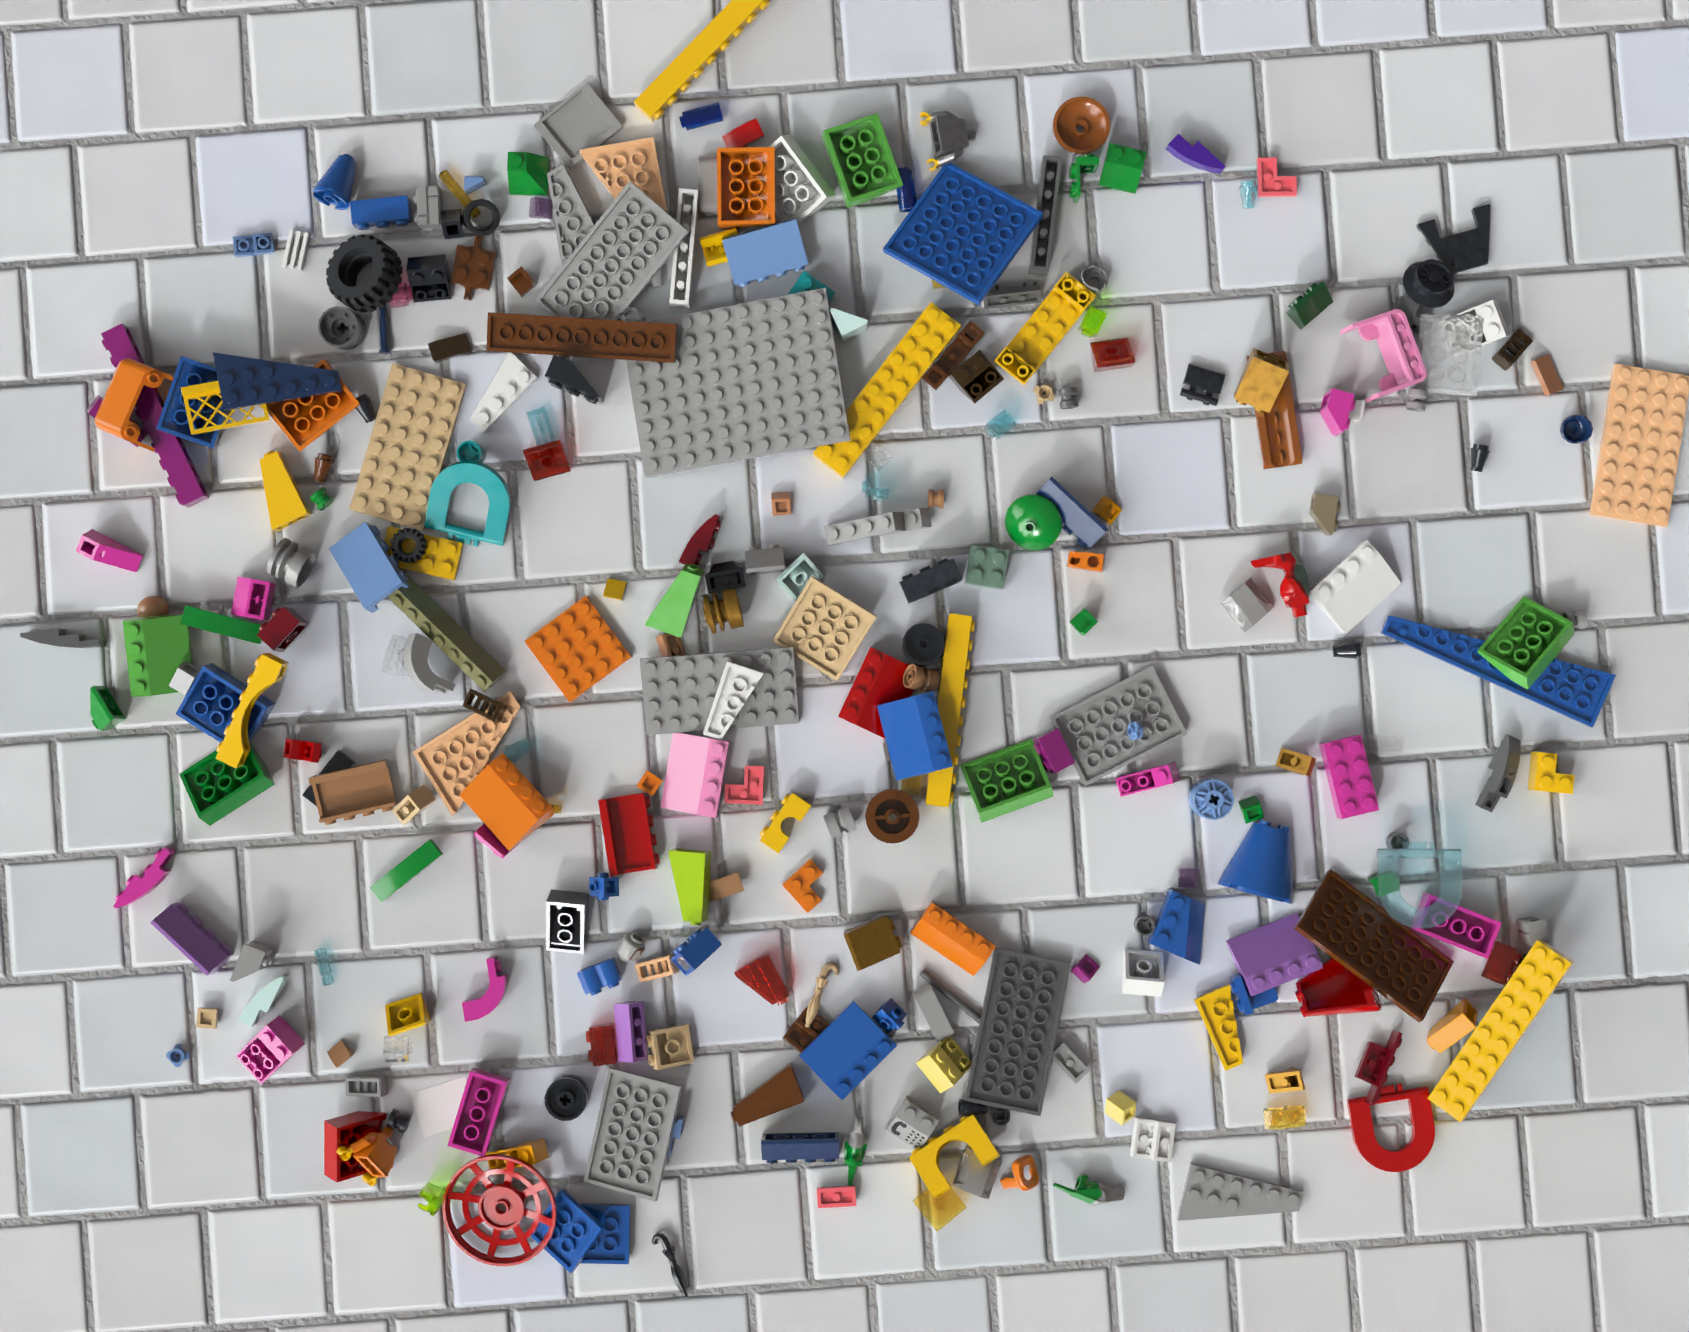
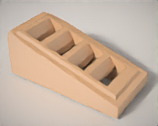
(673, 969)

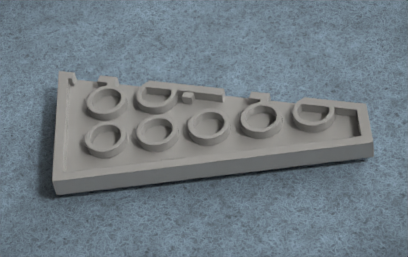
(569, 210)
(1225, 1194)

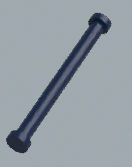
(383, 331)

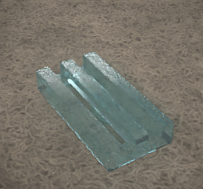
(536, 412)

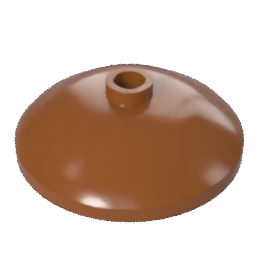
(1084, 113)

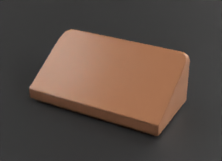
(1547, 375)
(670, 645)

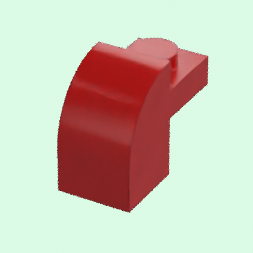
(302, 750)

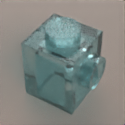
(1000, 425)

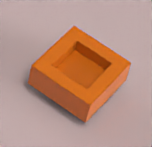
(649, 783)

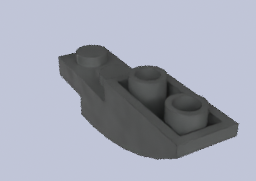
(1504, 768)

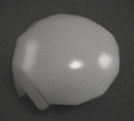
(1094, 279)

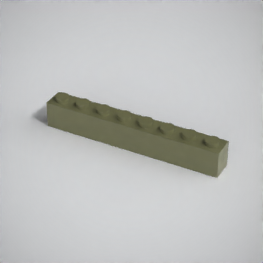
(447, 634)

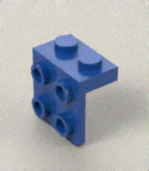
(1246, 1002)

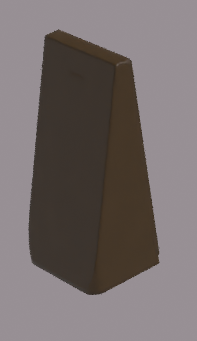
(449, 347)

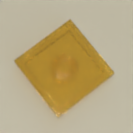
(939, 1210)

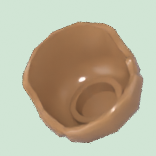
(153, 606)

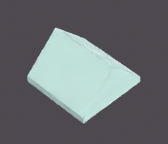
(847, 324)
(797, 575)

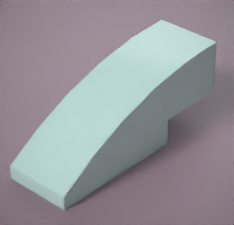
(263, 1001)

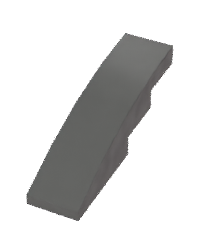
(58, 638)

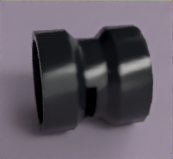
(1000, 1116)
(398, 1121)

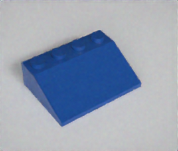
(174, 415)
(214, 699)
(914, 736)
(847, 1050)

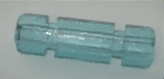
(324, 966)

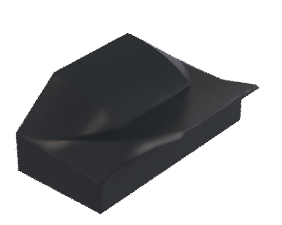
(725, 576)

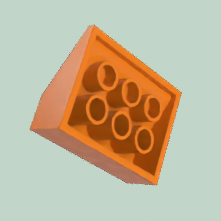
(745, 187)
(312, 416)
(506, 802)

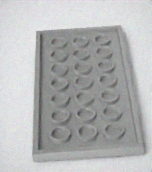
(614, 259)
(683, 688)

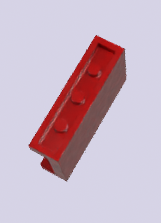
(628, 834)

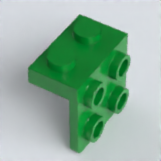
(1084, 164)

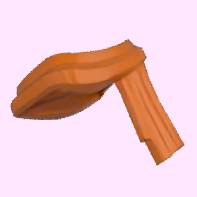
(1019, 1180)

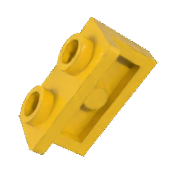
(713, 247)

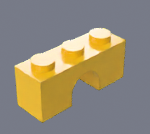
(793, 807)

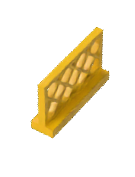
(207, 390)

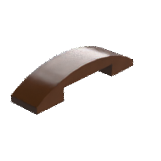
(953, 355)

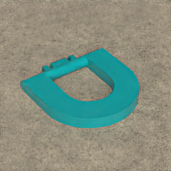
(498, 497)

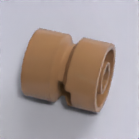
(920, 678)

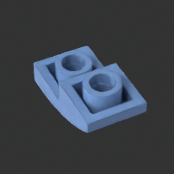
(253, 245)

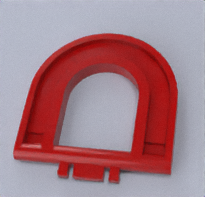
(1422, 1129)

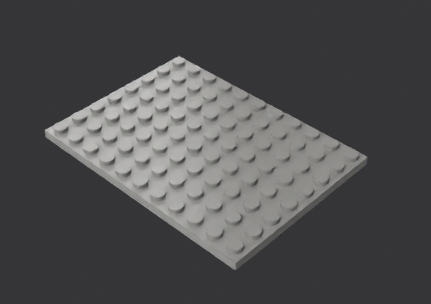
(742, 385)

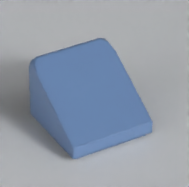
(473, 183)

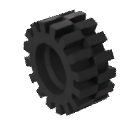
(397, 545)

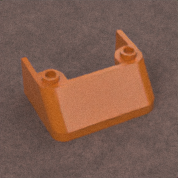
(122, 396)

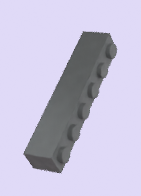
(1046, 203)

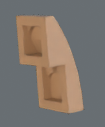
(725, 886)

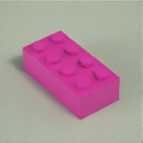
(1349, 776)
(1463, 929)
(478, 1112)

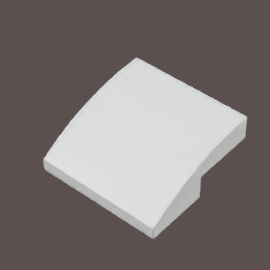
(1152, 1139)

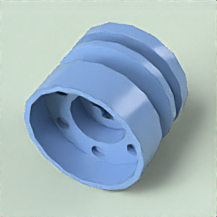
(1200, 796)

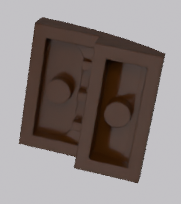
(801, 1036)

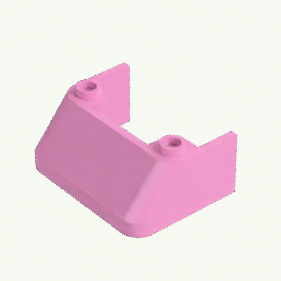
(1397, 349)

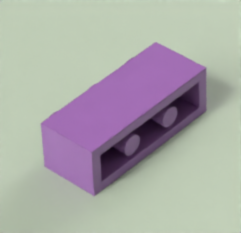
(630, 1031)

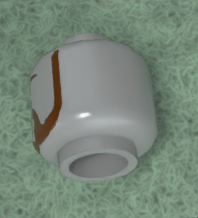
(631, 947)

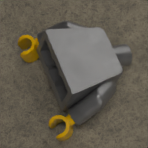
(947, 135)

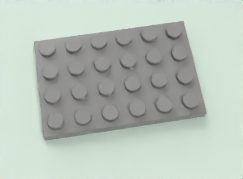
(1098, 725)
(633, 1134)

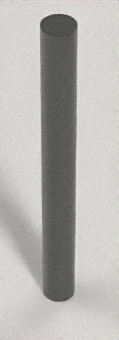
(950, 995)

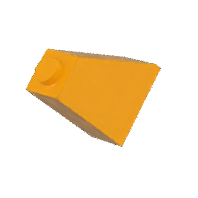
(1453, 1026)

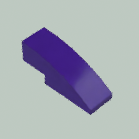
(1195, 155)

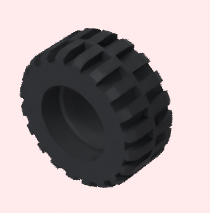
(349, 261)

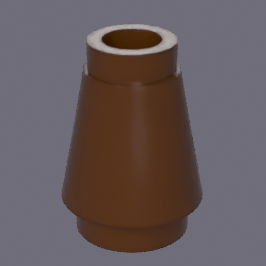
(322, 466)

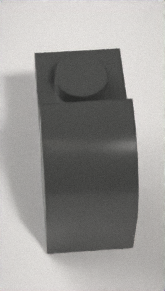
(1410, 309)

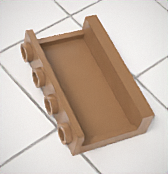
(353, 791)

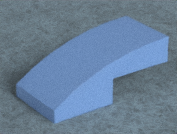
(677, 1133)

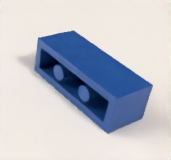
(381, 212)

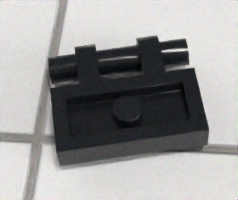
(1203, 379)

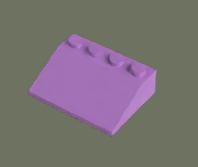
(1273, 955)

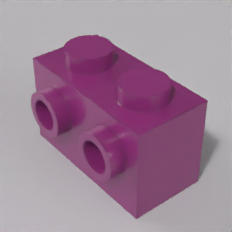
(1053, 751)

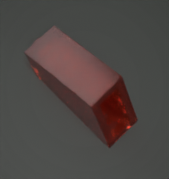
(764, 979)

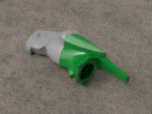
(855, 1147)
(1093, 1191)

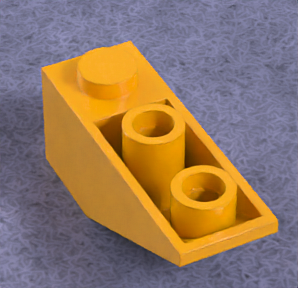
(530, 1152)

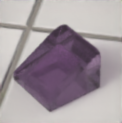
(540, 208)
(1188, 877)

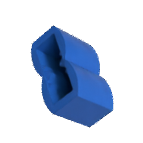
(599, 976)

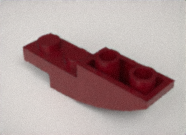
(701, 541)

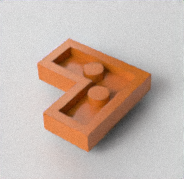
(799, 885)

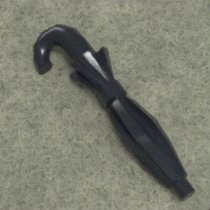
(676, 1271)

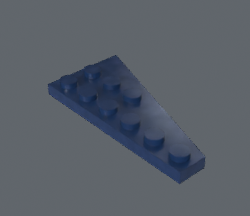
(259, 382)

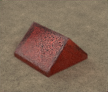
(1111, 354)
(547, 460)

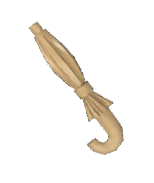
(814, 1003)

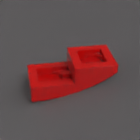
(743, 135)

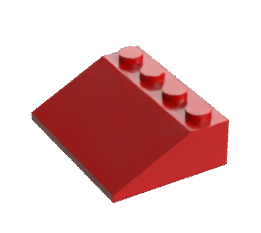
(876, 684)

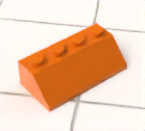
(953, 939)

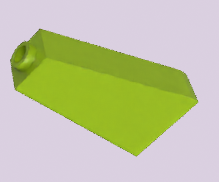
(692, 882)

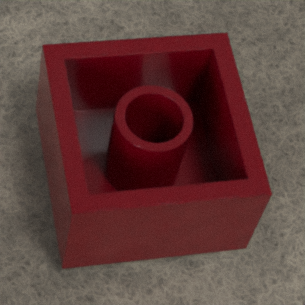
(282, 628)

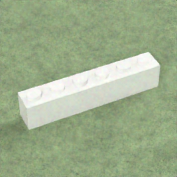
(684, 254)

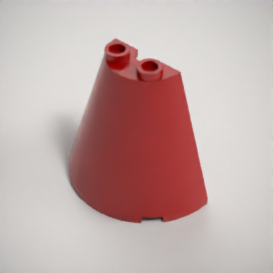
(1335, 992)

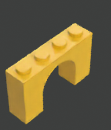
(927, 1158)

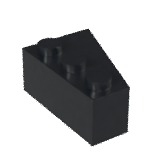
(930, 580)

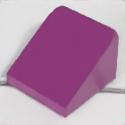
(1085, 969)

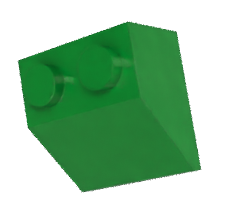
(1122, 168)

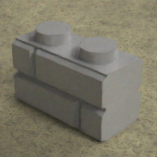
(428, 207)
(1531, 930)

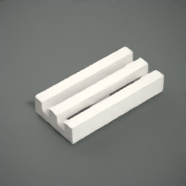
(299, 234)

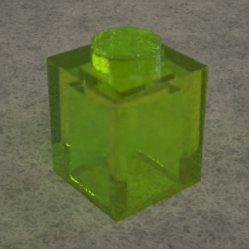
(1092, 322)

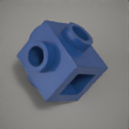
(603, 886)
(890, 1016)

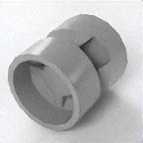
(840, 822)

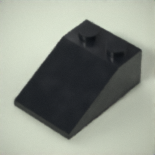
(566, 921)

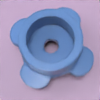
(1135, 730)
(177, 1061)

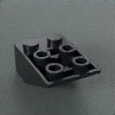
(564, 374)

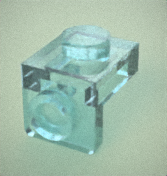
(876, 493)

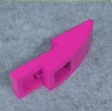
(140, 884)

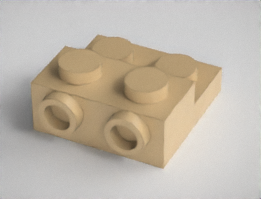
(670, 1046)

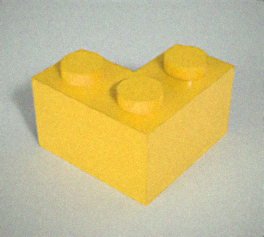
(1544, 776)

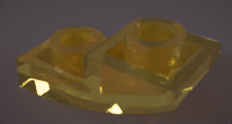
(1284, 1117)

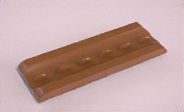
(1279, 428)

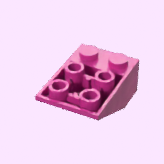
(270, 1049)

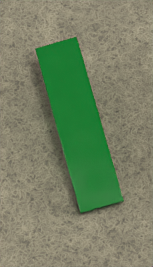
(220, 624)
(406, 870)

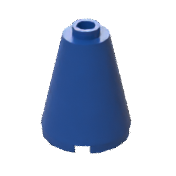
(337, 183)

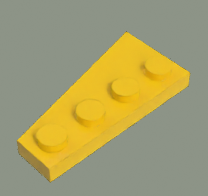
(1219, 1019)

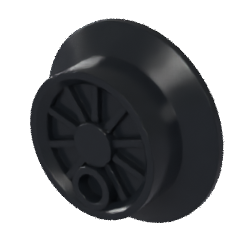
(1429, 283)

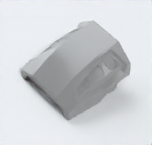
(1247, 605)
(975, 1177)

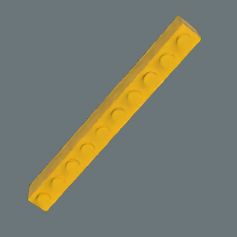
(697, 56)
(950, 703)

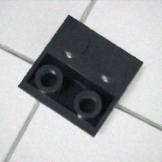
(429, 278)

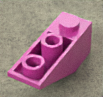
(108, 551)
(1148, 779)

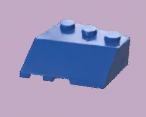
(1179, 926)

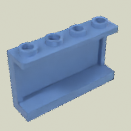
(765, 252)
(368, 565)

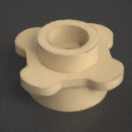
(1044, 388)

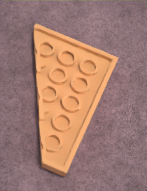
(627, 162)
(463, 752)

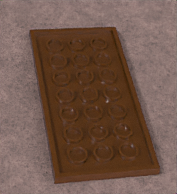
(1374, 945)

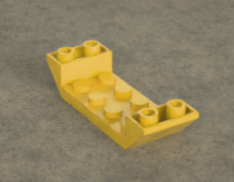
(1045, 328)

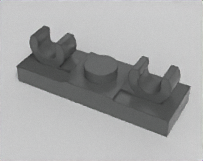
(1013, 296)

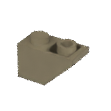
(1323, 511)

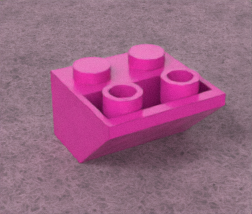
(1336, 409)
(253, 598)

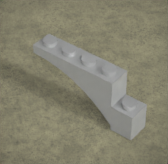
(878, 526)

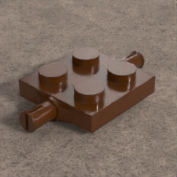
(473, 267)

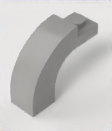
(417, 665)

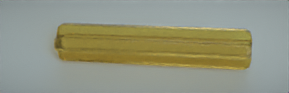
(458, 192)

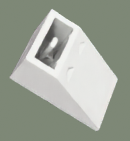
(1494, 325)

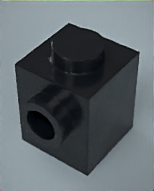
(452, 223)

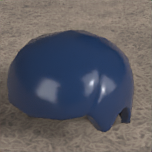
(1576, 429)

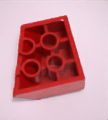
(344, 1132)

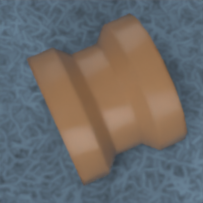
(935, 498)

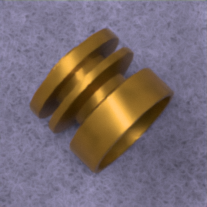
(723, 610)

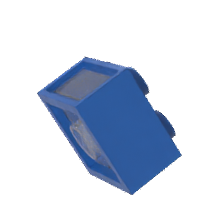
(696, 951)

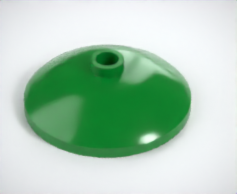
(1041, 514)

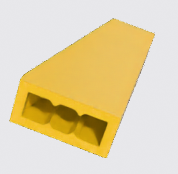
(282, 493)

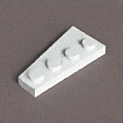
(506, 387)
(733, 690)

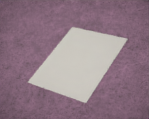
(438, 1105)

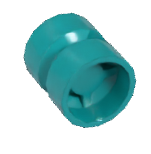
(470, 451)

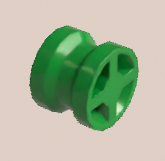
(322, 499)

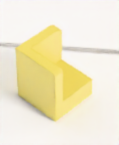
(1120, 1107)

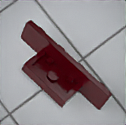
(1375, 1065)

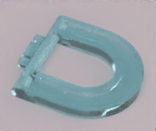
(1450, 885)

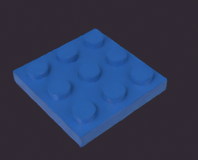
(573, 1233)
(614, 1241)

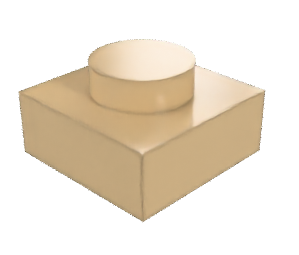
(207, 1018)

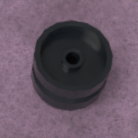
(912, 640)
(577, 1092)

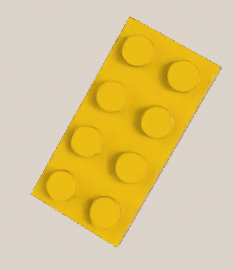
(440, 559)

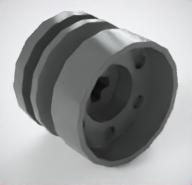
(331, 327)

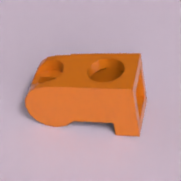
(1085, 561)

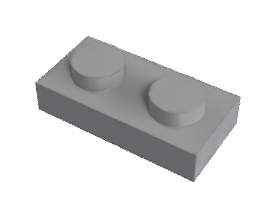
(1069, 1062)

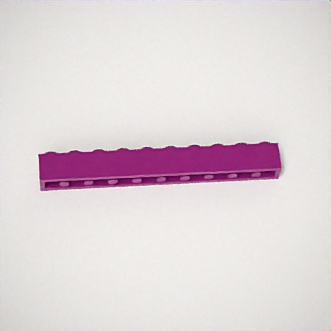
(149, 409)

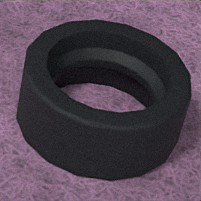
(495, 214)

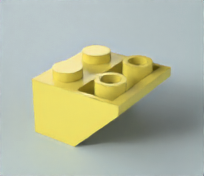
(944, 1064)

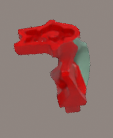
(1295, 585)

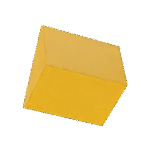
(406, 1014)

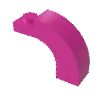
(480, 1007)

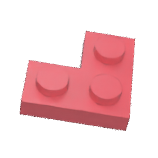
(1272, 185)
(752, 789)

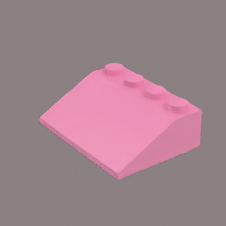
(695, 774)

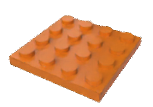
(578, 649)

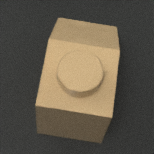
(413, 804)

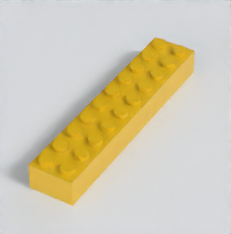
(890, 387)
(1500, 1030)

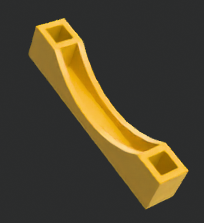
(236, 745)

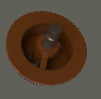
(892, 816)

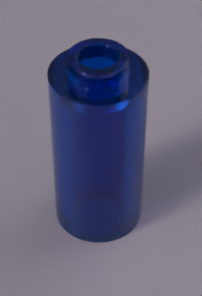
(701, 116)
(906, 194)

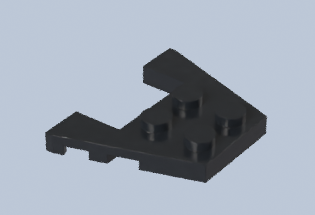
(1465, 249)

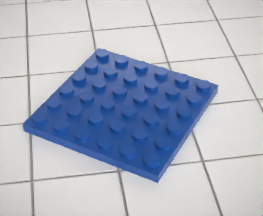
(963, 233)

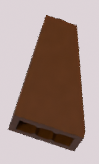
(770, 1097)

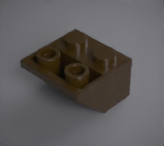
(976, 377)

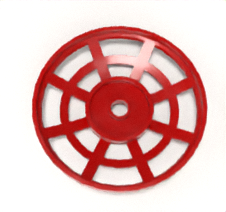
(496, 1218)

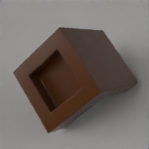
(521, 281)

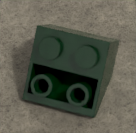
(1306, 308)

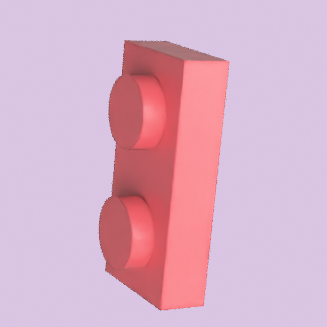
(836, 1196)

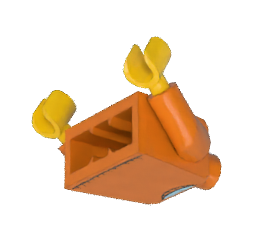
(374, 1153)

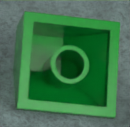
(527, 174)
(104, 709)

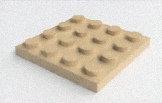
(824, 628)

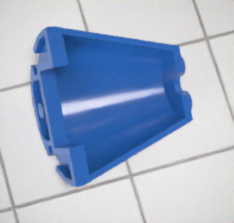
(1262, 863)

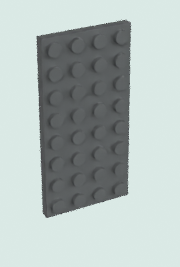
(1017, 1031)

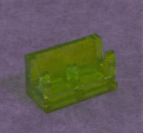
(434, 1196)

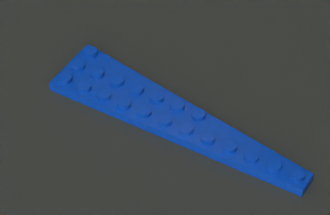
(1561, 687)

